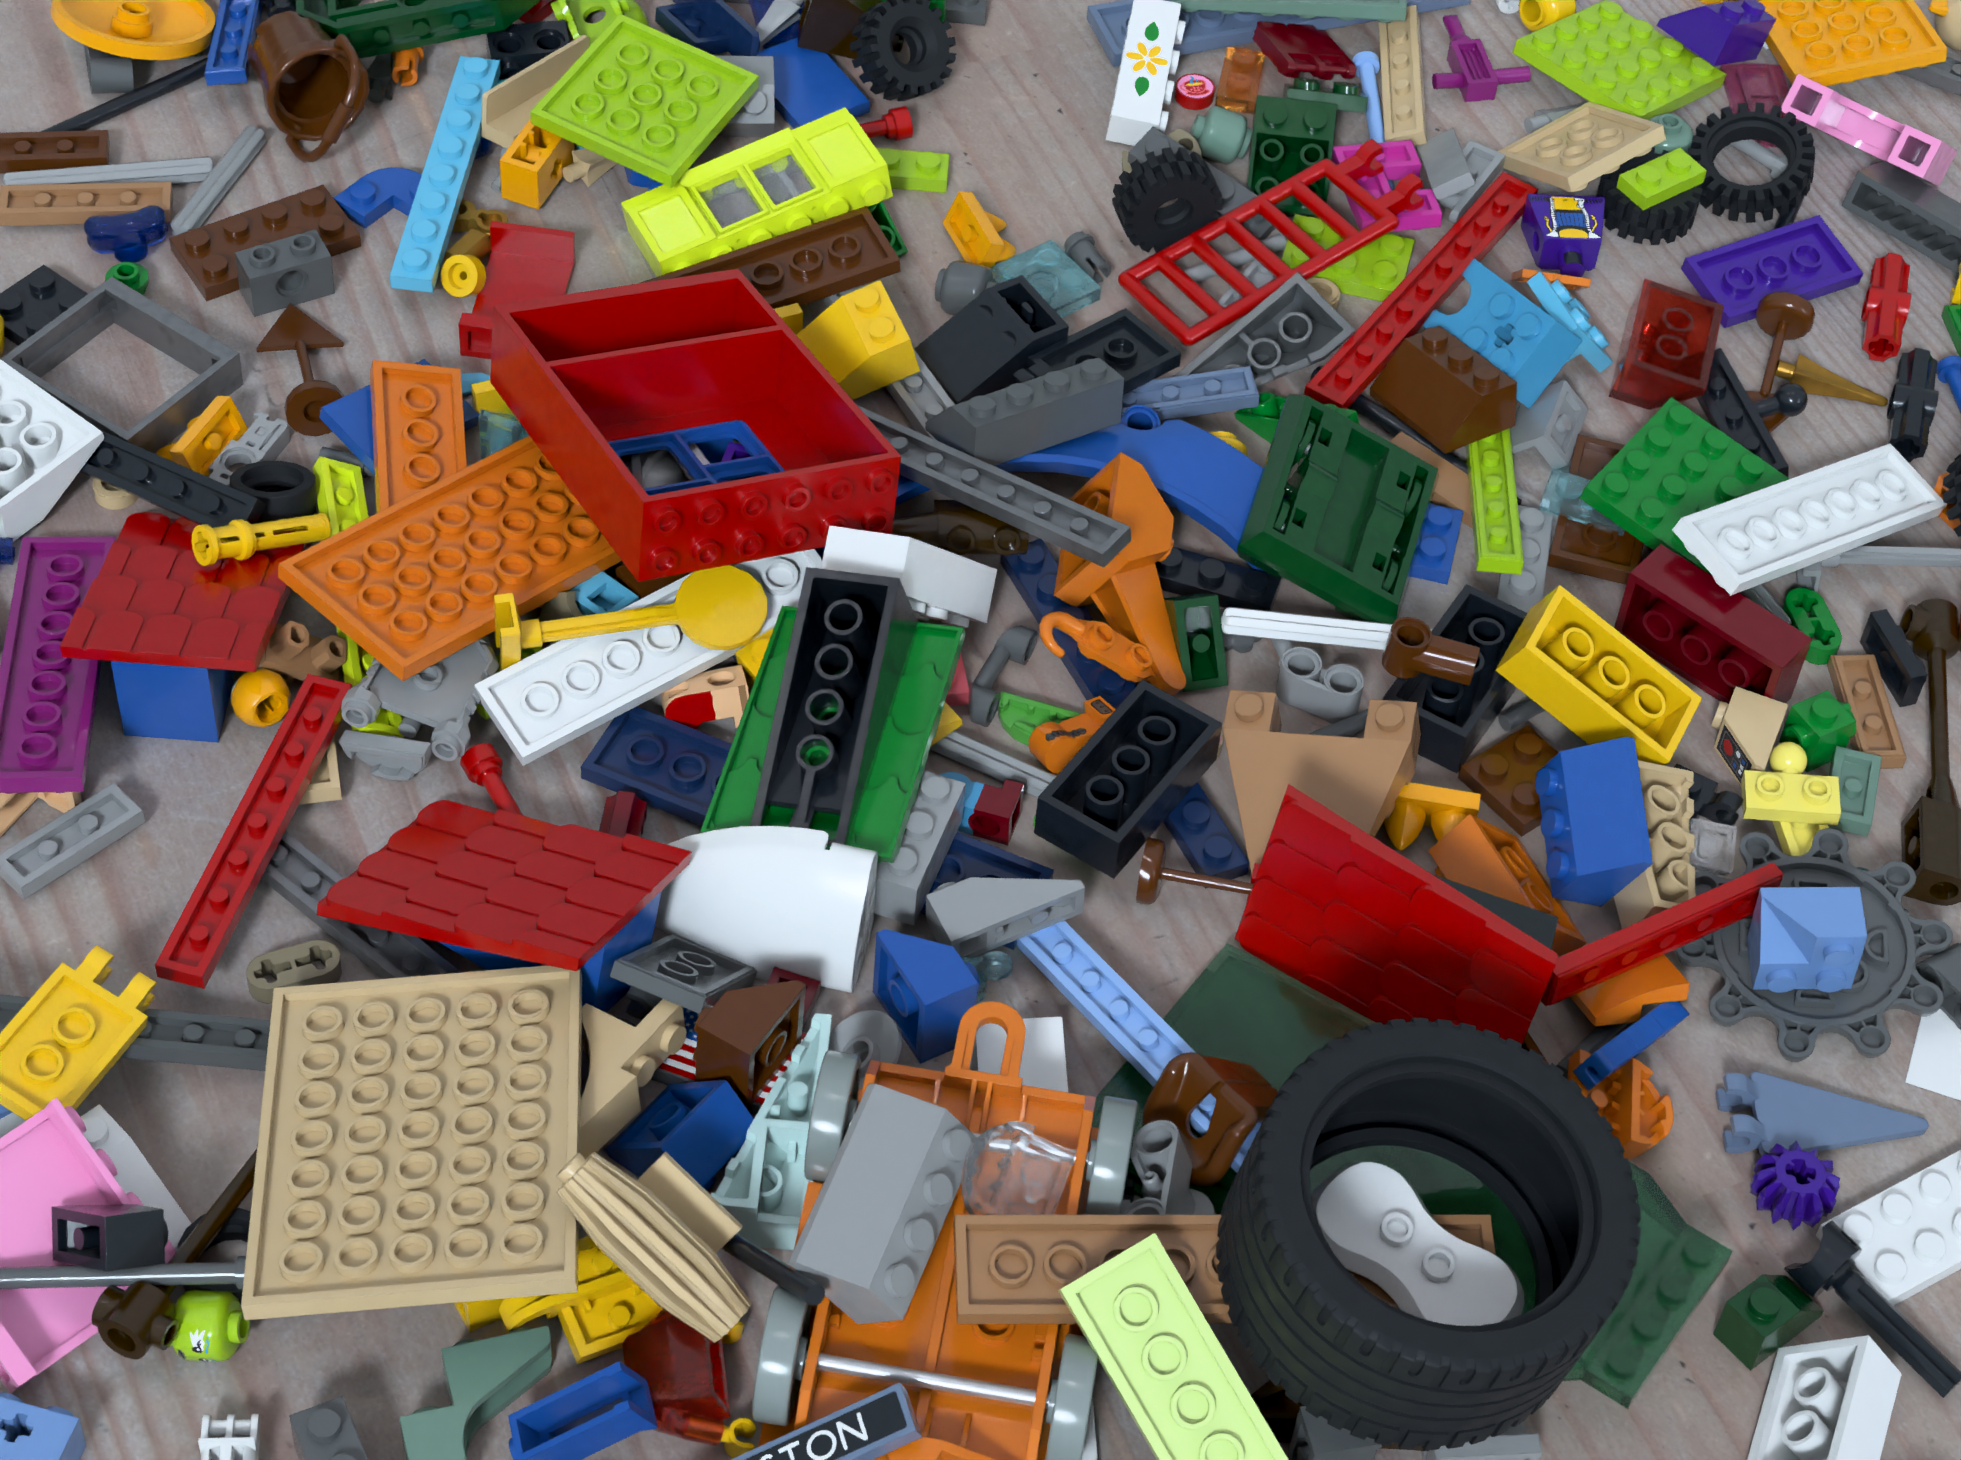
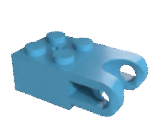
(1509, 332)

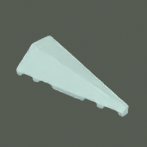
(767, 1178)

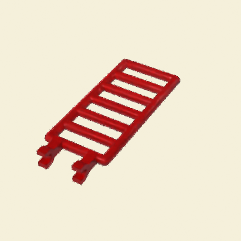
(1342, 175)

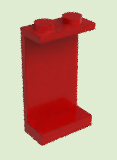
(521, 267)

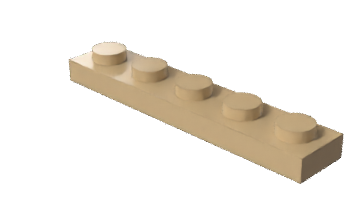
(1403, 79)

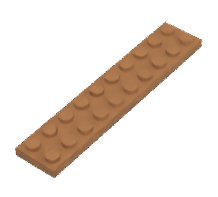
(1017, 1263)

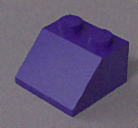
(1722, 31)

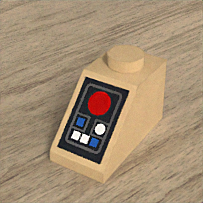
(1747, 730)

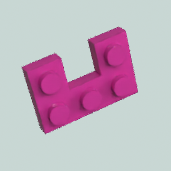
(1398, 161)

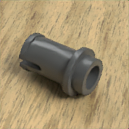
(1082, 250)

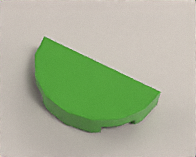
(1022, 715)

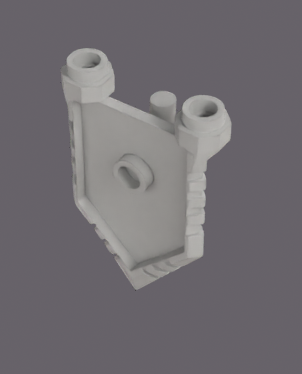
(436, 697)

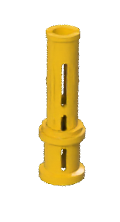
(243, 538)

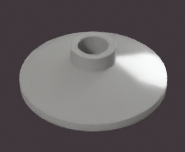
(869, 1035)

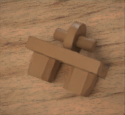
(297, 653)

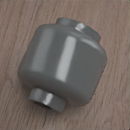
(961, 284)

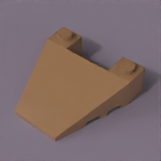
(1342, 773)

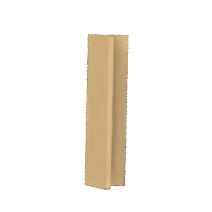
(509, 104)

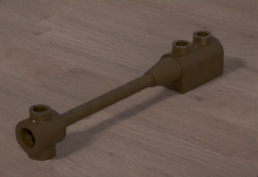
(962, 530)
(1934, 824)
(143, 1313)

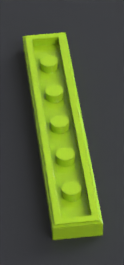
(1494, 505)

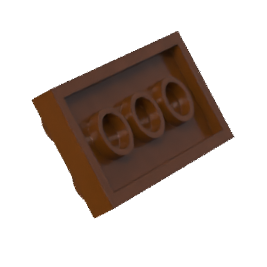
(210, 250)
(1586, 548)

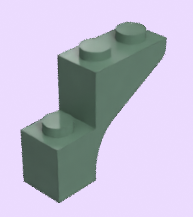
(480, 1384)

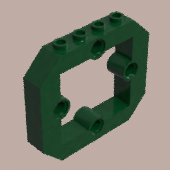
(410, 24)

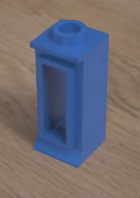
(583, 1417)

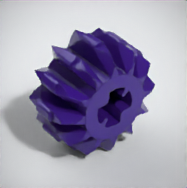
(1794, 1185)

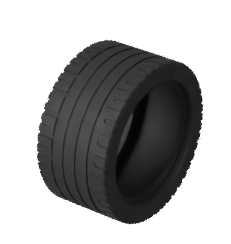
(1506, 1124)

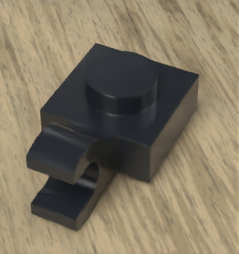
(1714, 806)

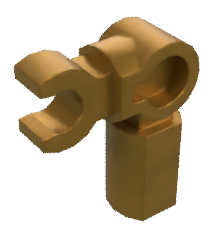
(477, 225)

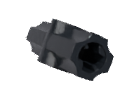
(1913, 403)

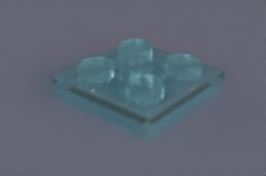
(1053, 276)

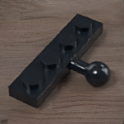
(1734, 413)

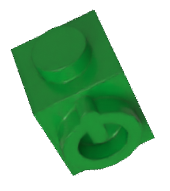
(1819, 727)

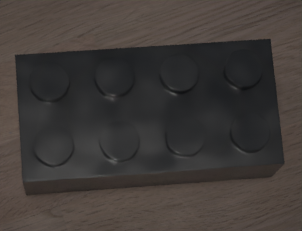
(1452, 713)
(1127, 778)

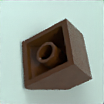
(749, 1036)

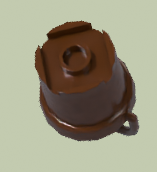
(308, 81)

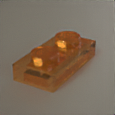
(1240, 80)

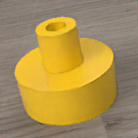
(463, 275)

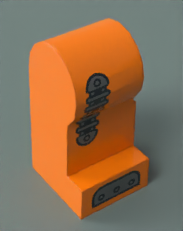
(1058, 743)

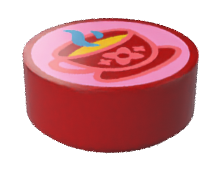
(1194, 91)

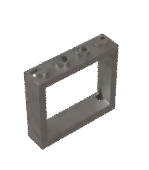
(117, 303)

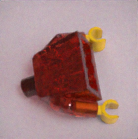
(687, 1381)

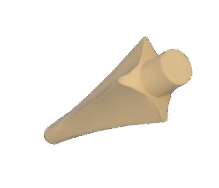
(587, 166)

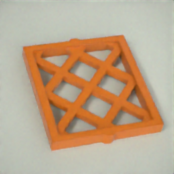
(1569, 282)

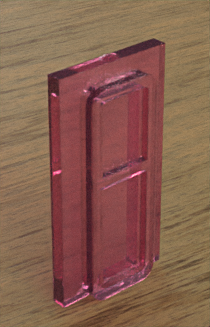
(1755, 84)

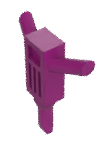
(1472, 67)

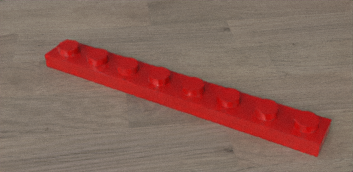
(253, 834)

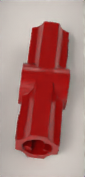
(1886, 307)

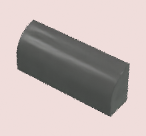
(1908, 211)

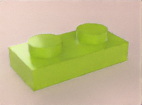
(916, 169)
(1661, 178)

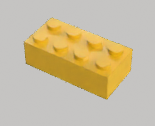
(1597, 679)

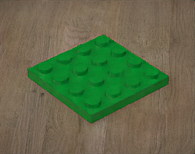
(1672, 471)

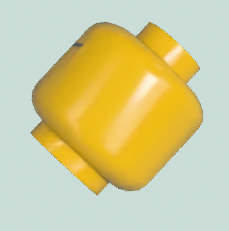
(1541, 13)

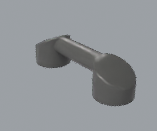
(1014, 644)

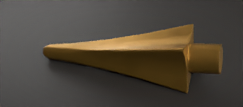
(1823, 382)

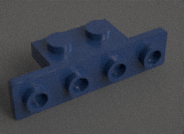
(709, 27)

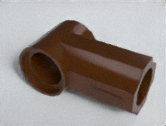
(1415, 649)

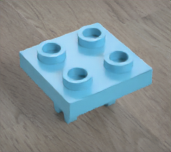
(1573, 315)

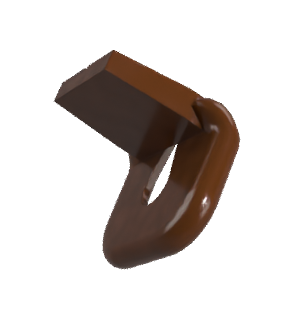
(1241, 1103)

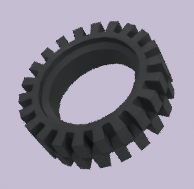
(1756, 125)

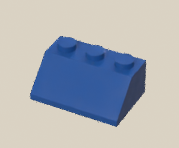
(1593, 821)

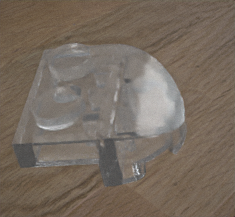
(1014, 1172)

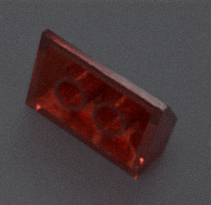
(1665, 347)

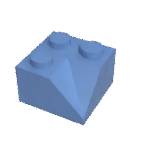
(1806, 938)

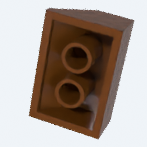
(1446, 390)

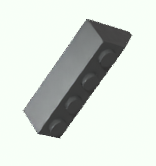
(1033, 413)

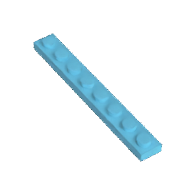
(444, 177)

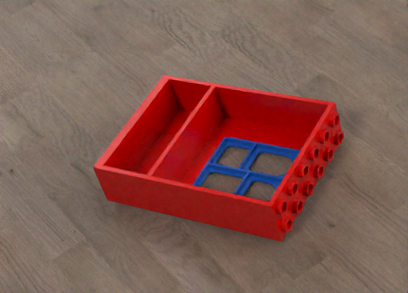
(683, 368)

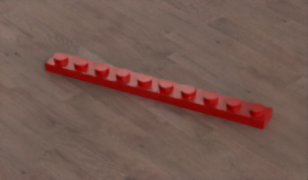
(1420, 293)

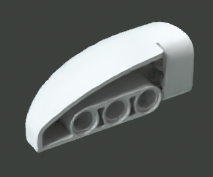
(775, 901)

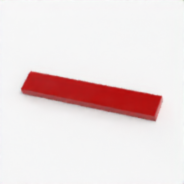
(1658, 934)

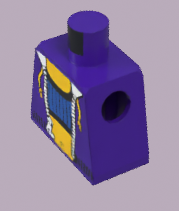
(1564, 231)

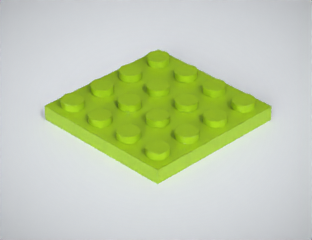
(1619, 62)
(645, 100)

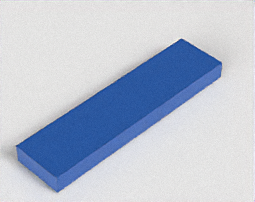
(230, 40)

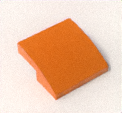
(1622, 997)

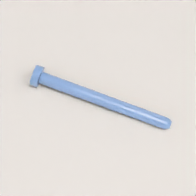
(1366, 68)

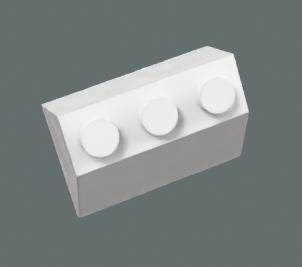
(1827, 1402)

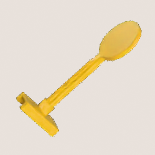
(712, 607)

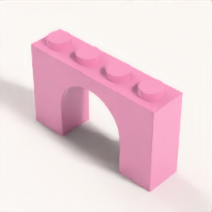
(1869, 130)

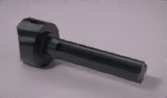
(1833, 1269)

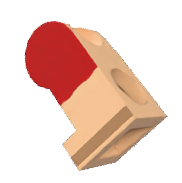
(707, 697)

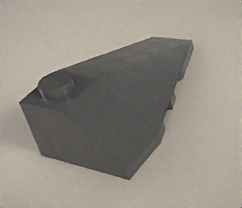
(1278, 336)

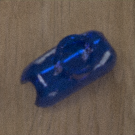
(127, 233)

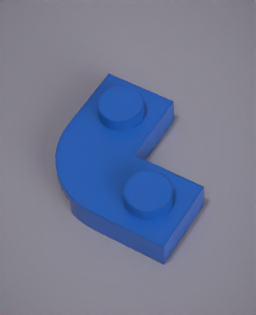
(378, 194)

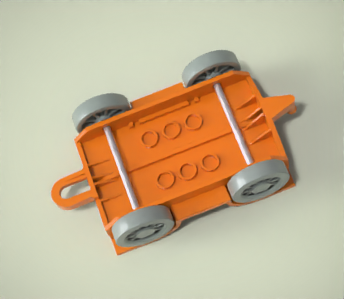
(970, 1385)

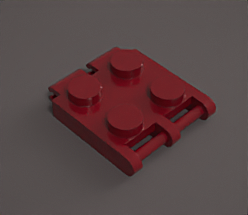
(1302, 50)

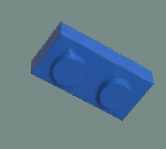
(1437, 544)

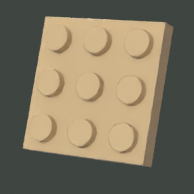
(1582, 146)

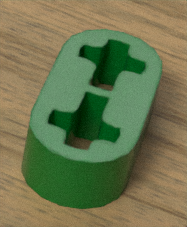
(1818, 624)

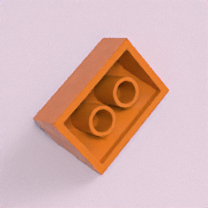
(1500, 865)

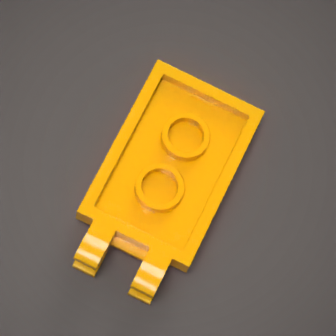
(69, 1035)

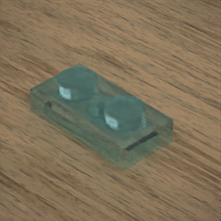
(1563, 498)

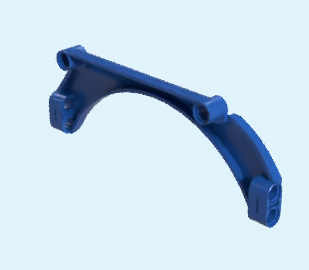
(1184, 462)

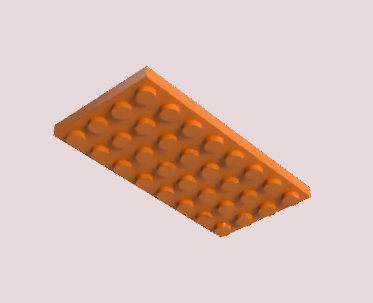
(428, 568)

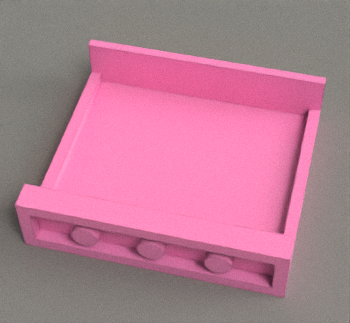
(43, 1167)

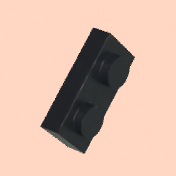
(1896, 661)

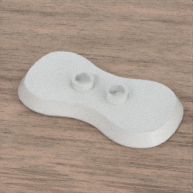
(1390, 1237)

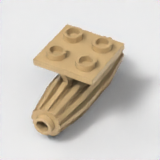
(661, 1236)

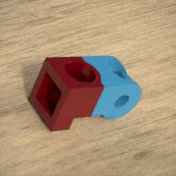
(990, 810)

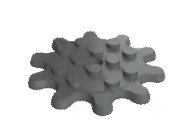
(1885, 972)

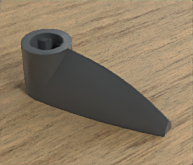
(108, 72)

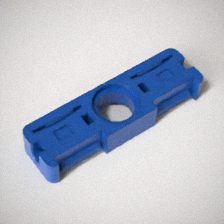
(1630, 1043)

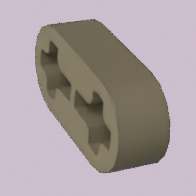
(293, 968)

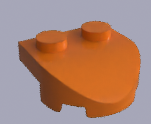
(1629, 1104)

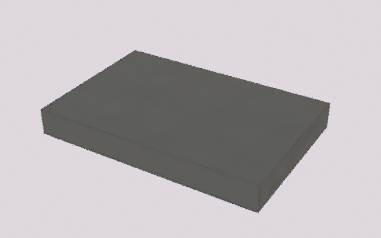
(683, 972)

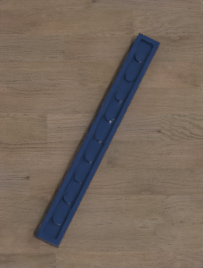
(1194, 820)

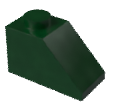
(1198, 639)
(1764, 1318)

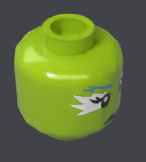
(209, 1325)

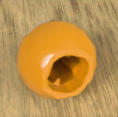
(260, 698)

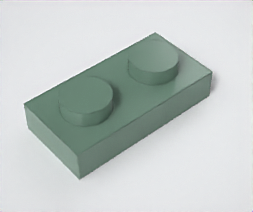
(1858, 786)

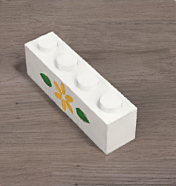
(1144, 71)

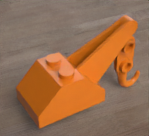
(1127, 589)

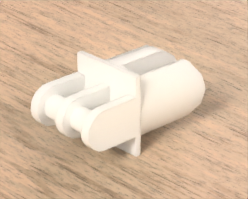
(231, 1446)

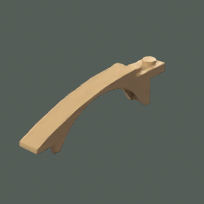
(620, 1063)

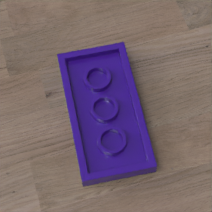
(1790, 259)

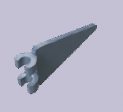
(1799, 1112)

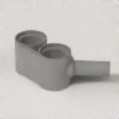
(1322, 692)

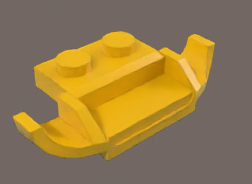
(596, 1316)

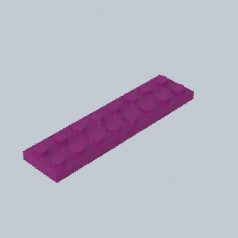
(44, 696)

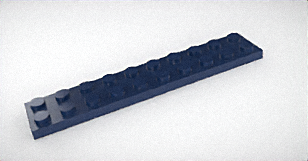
(681, 767)

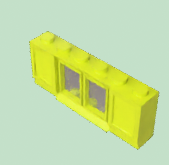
(759, 193)

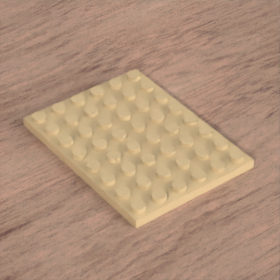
(416, 1143)

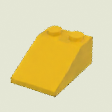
(861, 341)

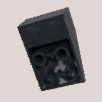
(991, 340)

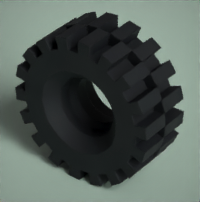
(926, 42)
(1160, 181)
(1657, 222)

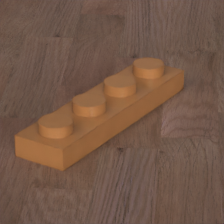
(77, 202)

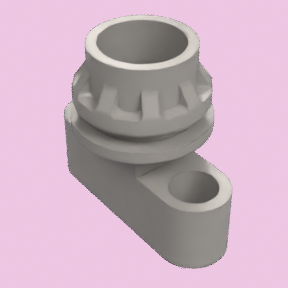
(1165, 1174)

